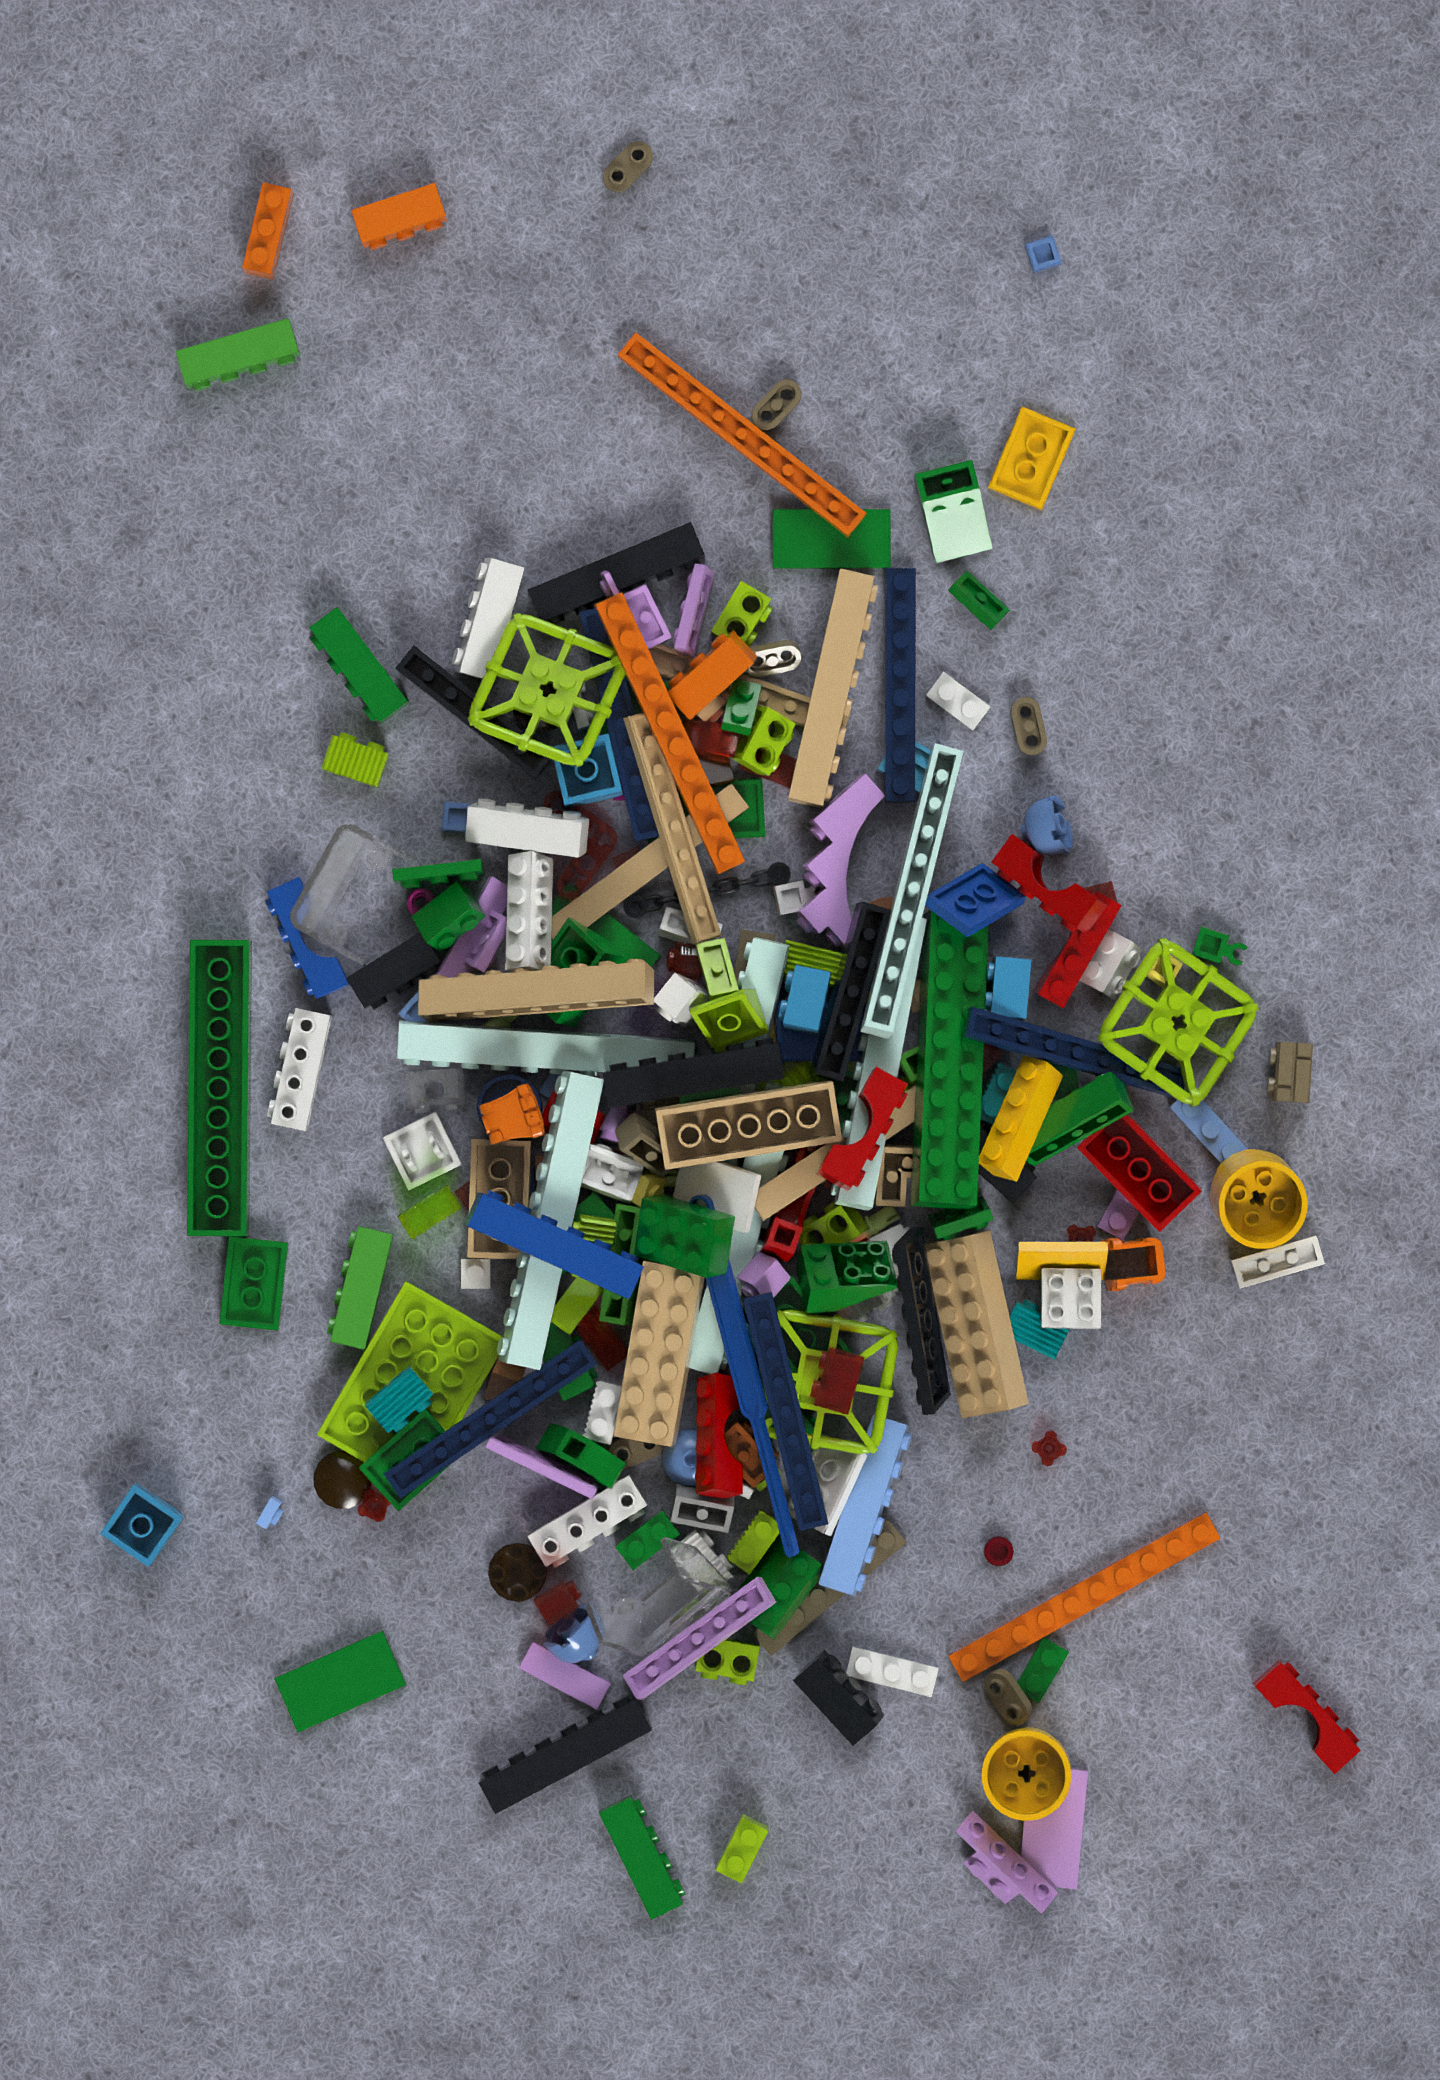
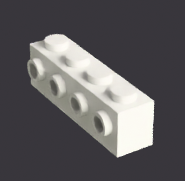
(489, 615)
(527, 829)
(529, 911)
(300, 1069)
(588, 1520)

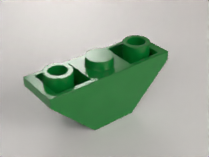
(581, 1454)

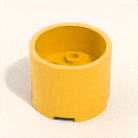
(1281, 1202)
(1007, 1788)

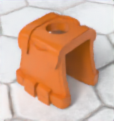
(513, 1116)
(1155, 1262)

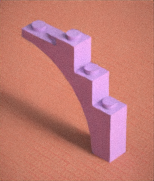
(827, 869)

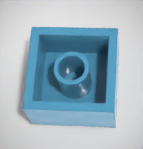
(593, 780)
(1008, 987)
(806, 999)
(142, 1524)

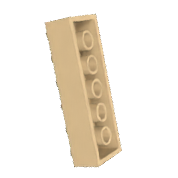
(748, 1124)
(976, 1324)
(659, 1354)

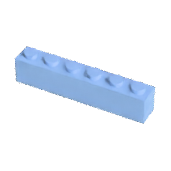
(863, 1511)

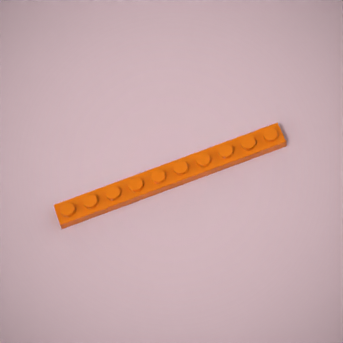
(741, 434)
(669, 733)
(1084, 1596)

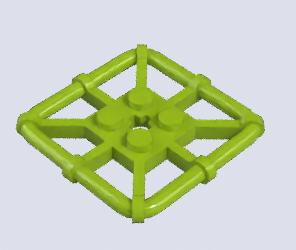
(529, 697)
(1196, 1018)
(809, 1371)

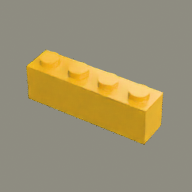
(1020, 1118)

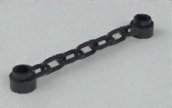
(715, 889)

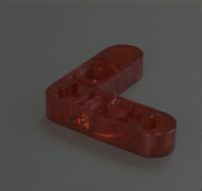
(597, 852)

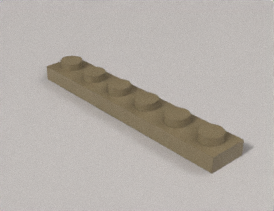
(822, 1598)

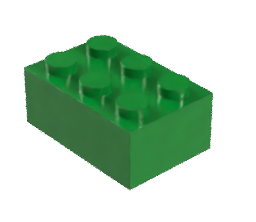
(684, 1235)

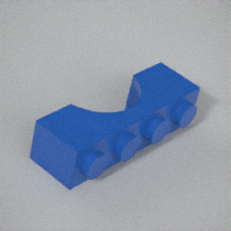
(322, 974)

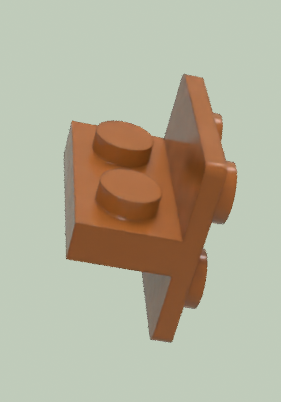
(743, 1448)

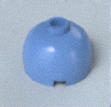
(1047, 828)
(680, 1459)
(573, 1638)

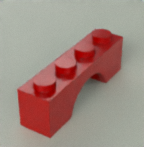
(1074, 904)
(1073, 958)
(880, 1096)
(788, 1222)
(716, 1469)
(1332, 1743)

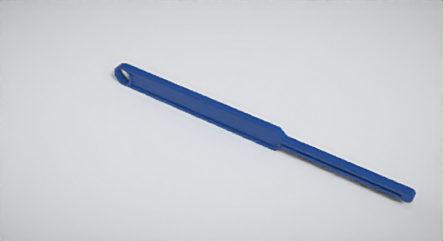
(749, 1387)

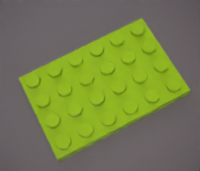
(438, 1343)

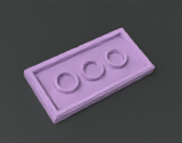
(543, 1465)
(1054, 1842)

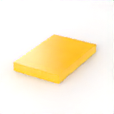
(1031, 458)
(1078, 1255)

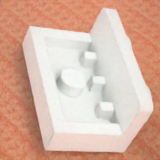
(1111, 964)
(611, 1173)

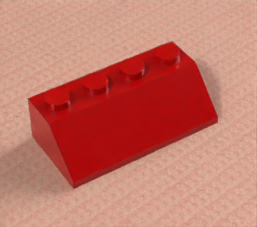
(1141, 1170)

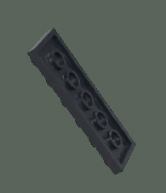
(922, 1320)

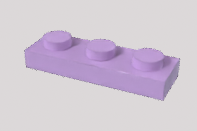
(693, 610)

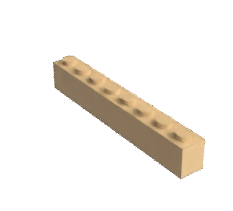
(831, 689)
(536, 991)

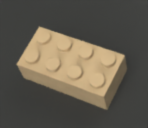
(506, 1171)

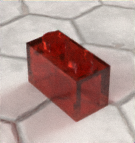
(837, 1380)
(558, 1600)

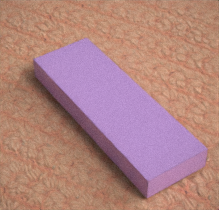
(565, 1676)

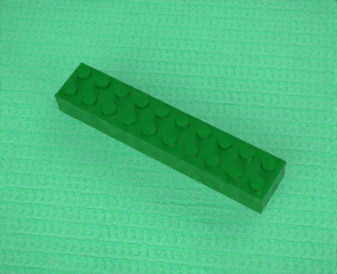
(948, 1068)
(219, 1088)

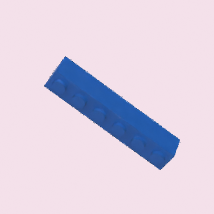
(554, 1245)

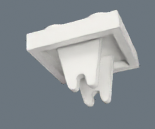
(422, 1151)
(1070, 1298)

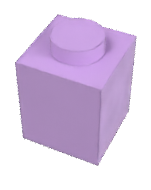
(762, 1276)

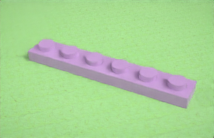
(699, 1638)

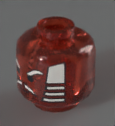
(684, 961)

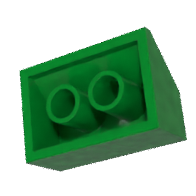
(581, 945)
(789, 1583)

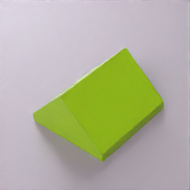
(731, 1018)

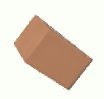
(503, 1377)

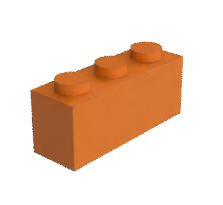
(399, 216)
(268, 230)
(710, 674)

